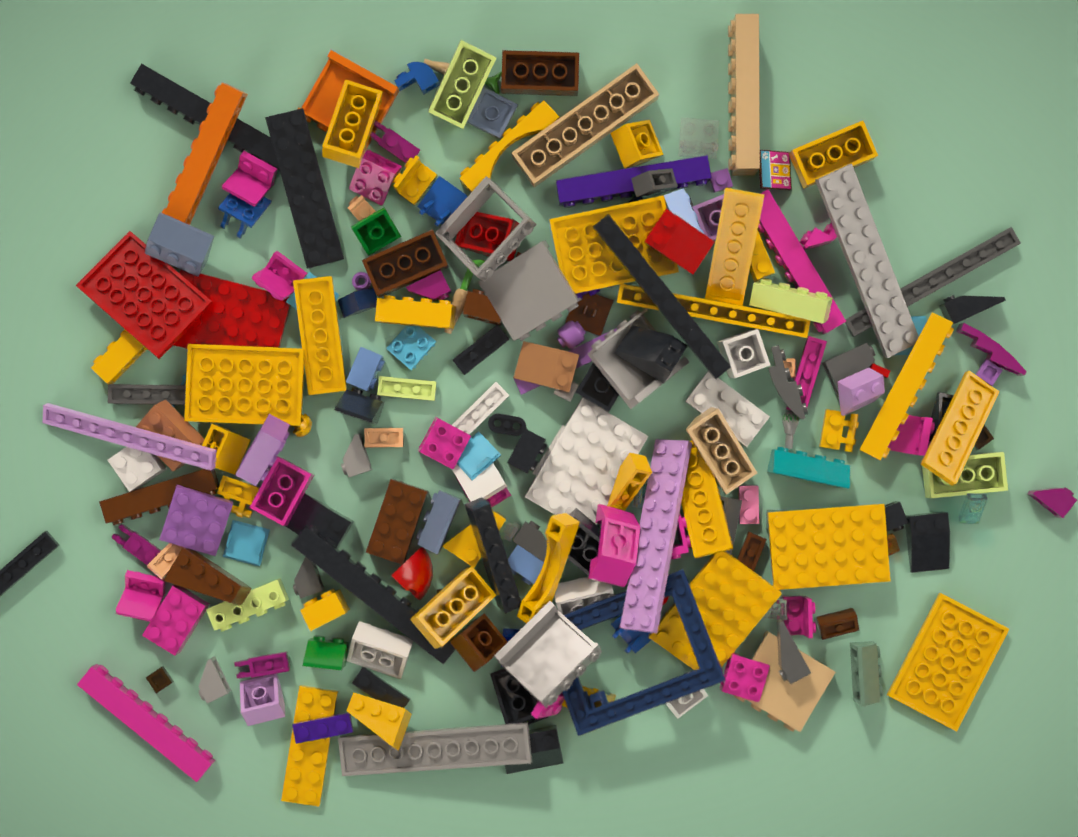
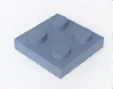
(492, 113)

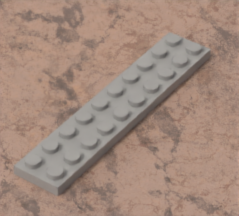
(867, 260)
(437, 750)

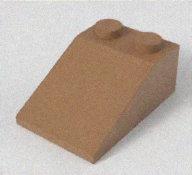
(546, 366)

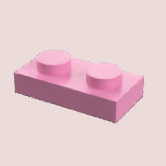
(750, 504)

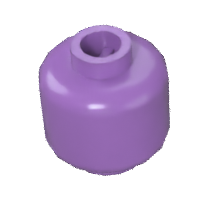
(571, 334)

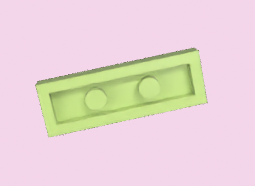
(406, 388)

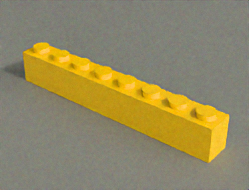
(906, 385)

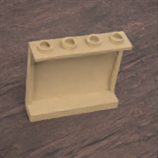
(784, 700)

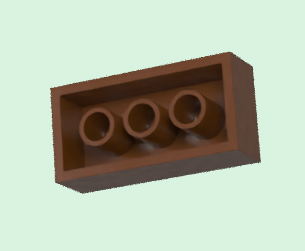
(540, 73)
(405, 263)
(397, 521)

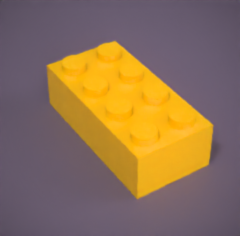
(352, 124)
(832, 152)
(453, 607)

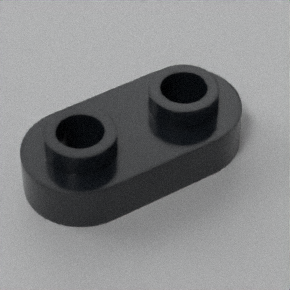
(506, 424)

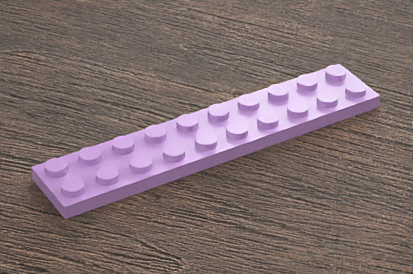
(656, 535)

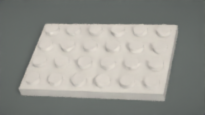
(584, 462)

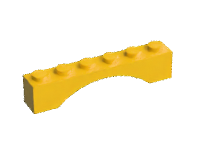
(536, 121)
(560, 537)

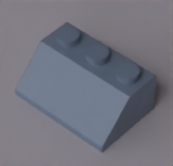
(179, 244)
(438, 521)

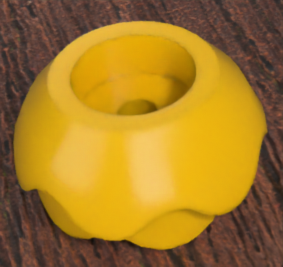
(305, 427)

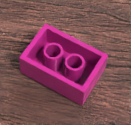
(281, 491)
(176, 619)

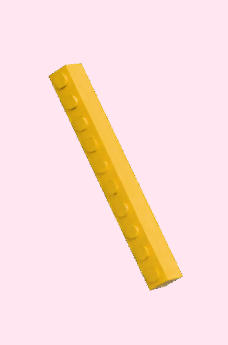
(722, 312)

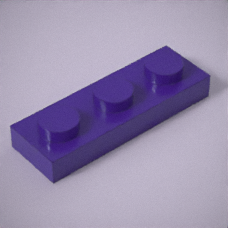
(323, 727)

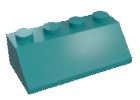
(809, 468)

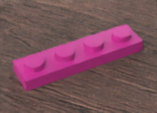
(809, 366)

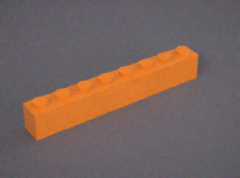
(205, 153)

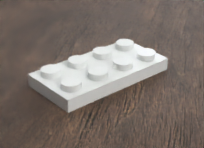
(740, 414)

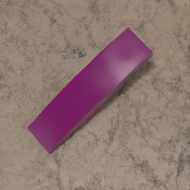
(995, 352)

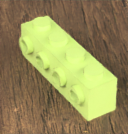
(791, 301)
(256, 603)

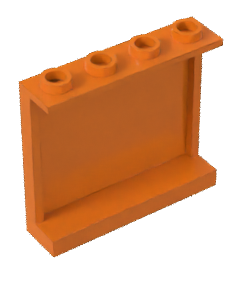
(328, 87)

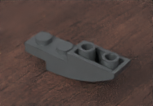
(788, 391)

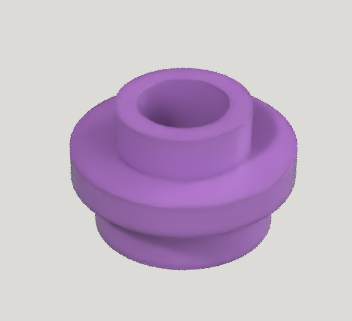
(355, 281)

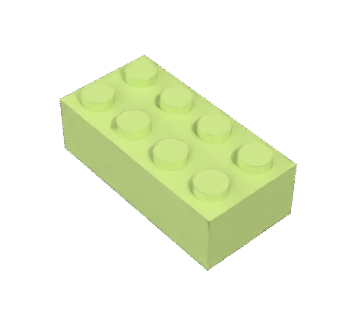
(462, 84)
(980, 475)

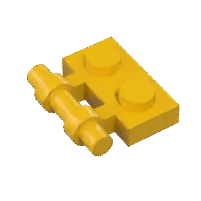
(832, 430)
(239, 491)

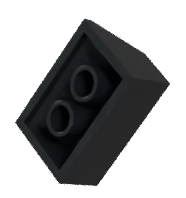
(544, 750)

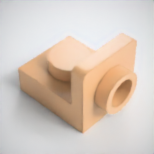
(360, 208)

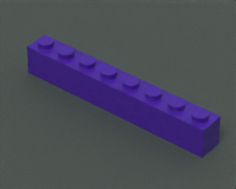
(619, 182)

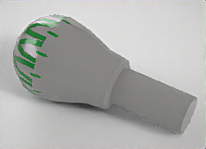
(790, 423)

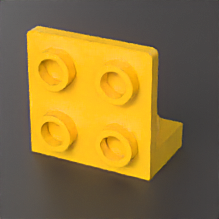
(414, 180)

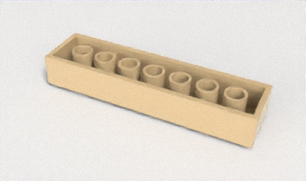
(744, 95)
(585, 125)

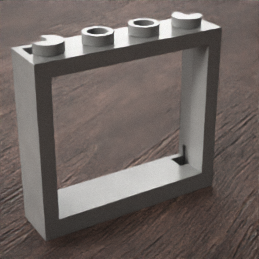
(466, 212)

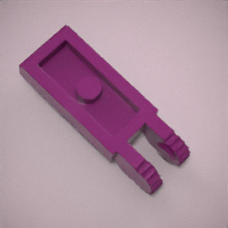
(395, 143)
(137, 545)
(264, 665)

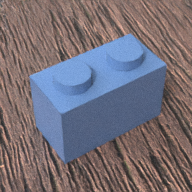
(365, 369)
(525, 564)

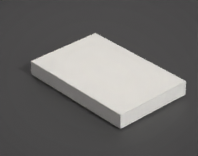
(484, 485)

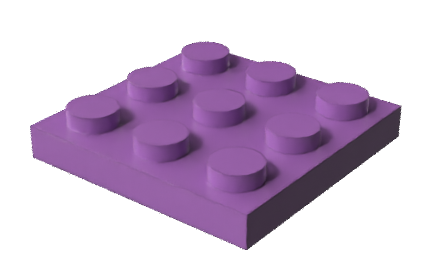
(196, 520)

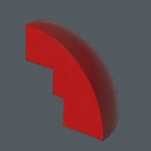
(416, 574)

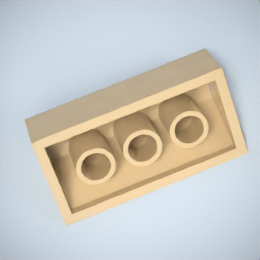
(720, 449)

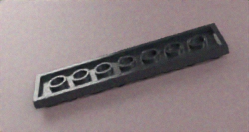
(304, 188)

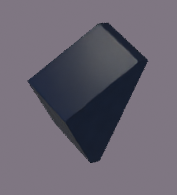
(358, 302)

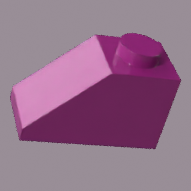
(431, 287)
(1055, 500)

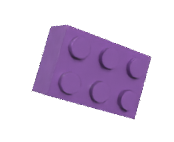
(263, 450)

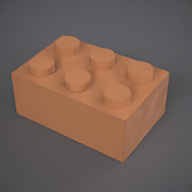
(169, 422)

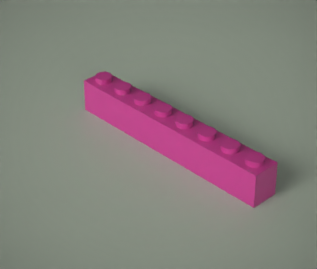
(794, 258)
(146, 722)

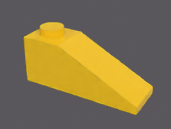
(629, 480)

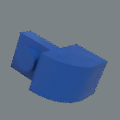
(418, 73)

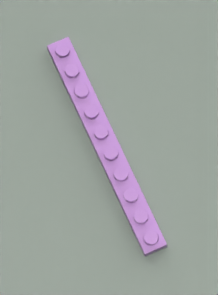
(129, 436)

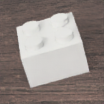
(744, 353)
(136, 467)

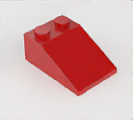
(486, 233)
(679, 241)

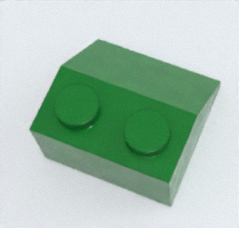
(376, 231)
(326, 653)

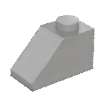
(356, 458)
(213, 682)

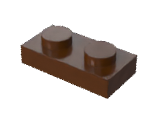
(751, 550)

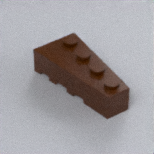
(201, 575)

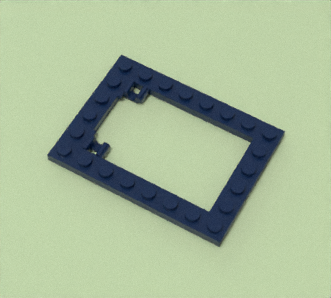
(582, 707)

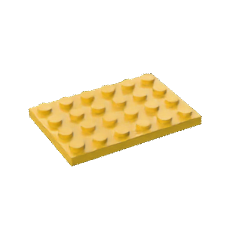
(589, 261)
(244, 384)
(828, 546)
(730, 604)
(948, 661)

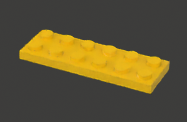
(734, 246)
(320, 335)
(960, 428)
(704, 509)
(308, 759)

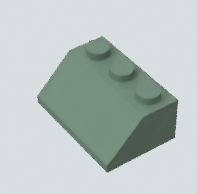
(865, 672)

